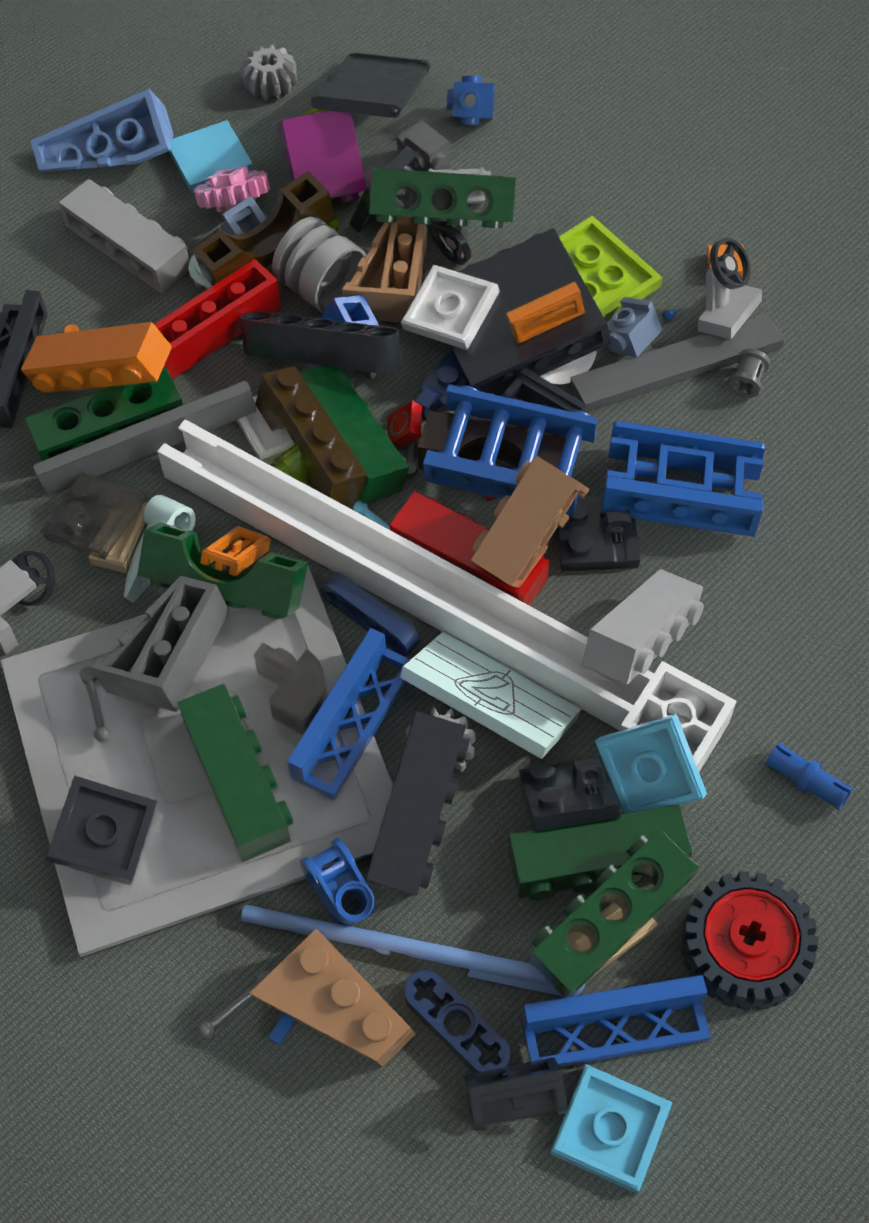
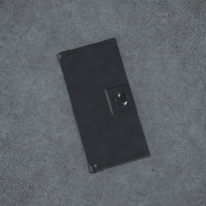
(371, 85)

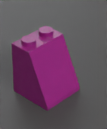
(327, 149)

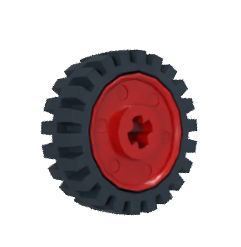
(781, 949)

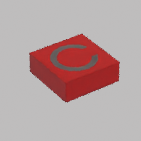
(405, 424)

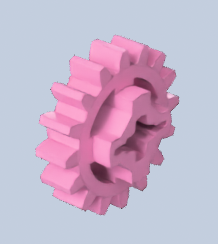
(230, 188)

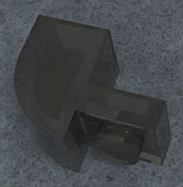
(299, 683)

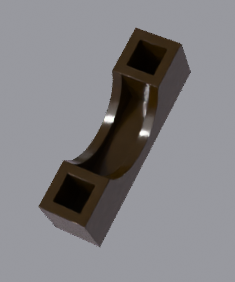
(227, 252)
(474, 438)
(329, 462)

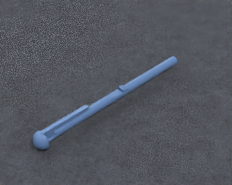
(481, 965)

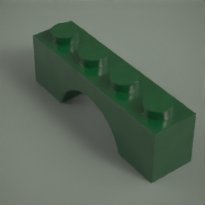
(271, 585)

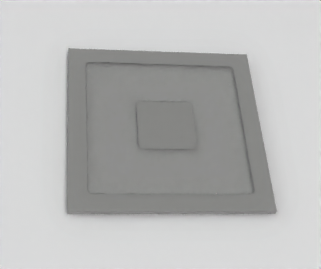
(189, 851)

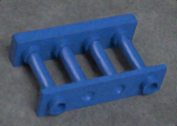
(483, 475)

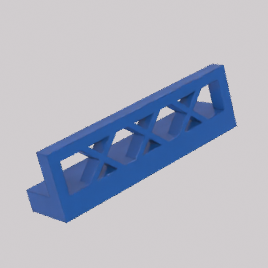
(334, 713)
(616, 1005)

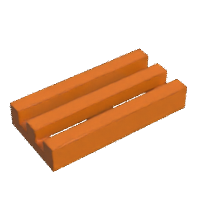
(546, 312)
(241, 555)

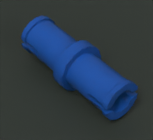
(809, 776)

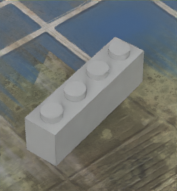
(125, 235)
(643, 626)

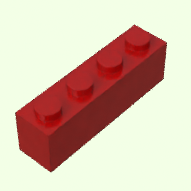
(215, 315)
(452, 538)

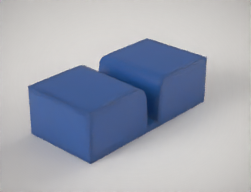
(281, 1029)

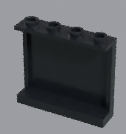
(523, 276)

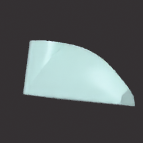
(157, 510)

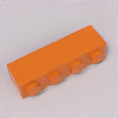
(97, 358)

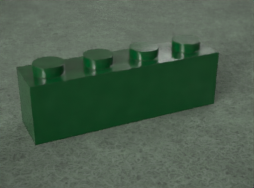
(360, 430)
(234, 771)
(581, 853)

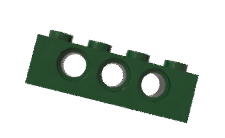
(498, 194)
(101, 414)
(571, 969)

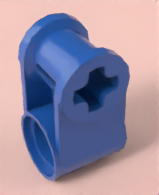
(337, 880)

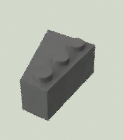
(167, 647)

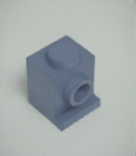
(242, 217)
(633, 327)

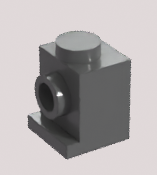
(429, 146)

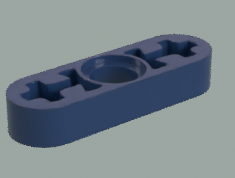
(370, 613)
(424, 1008)

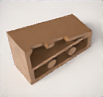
(391, 270)
(526, 521)
(335, 1000)

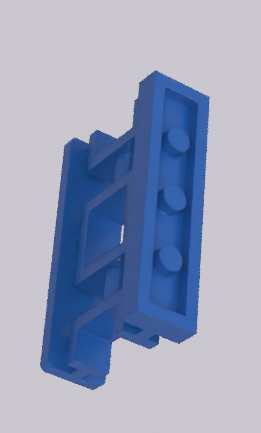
(682, 501)

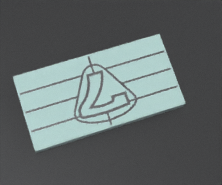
(491, 694)

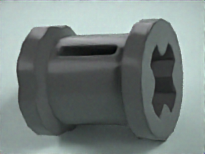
(749, 373)

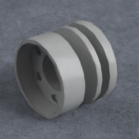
(315, 261)

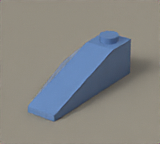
(110, 137)

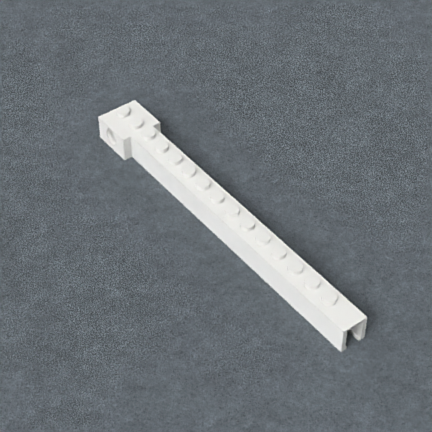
(439, 591)

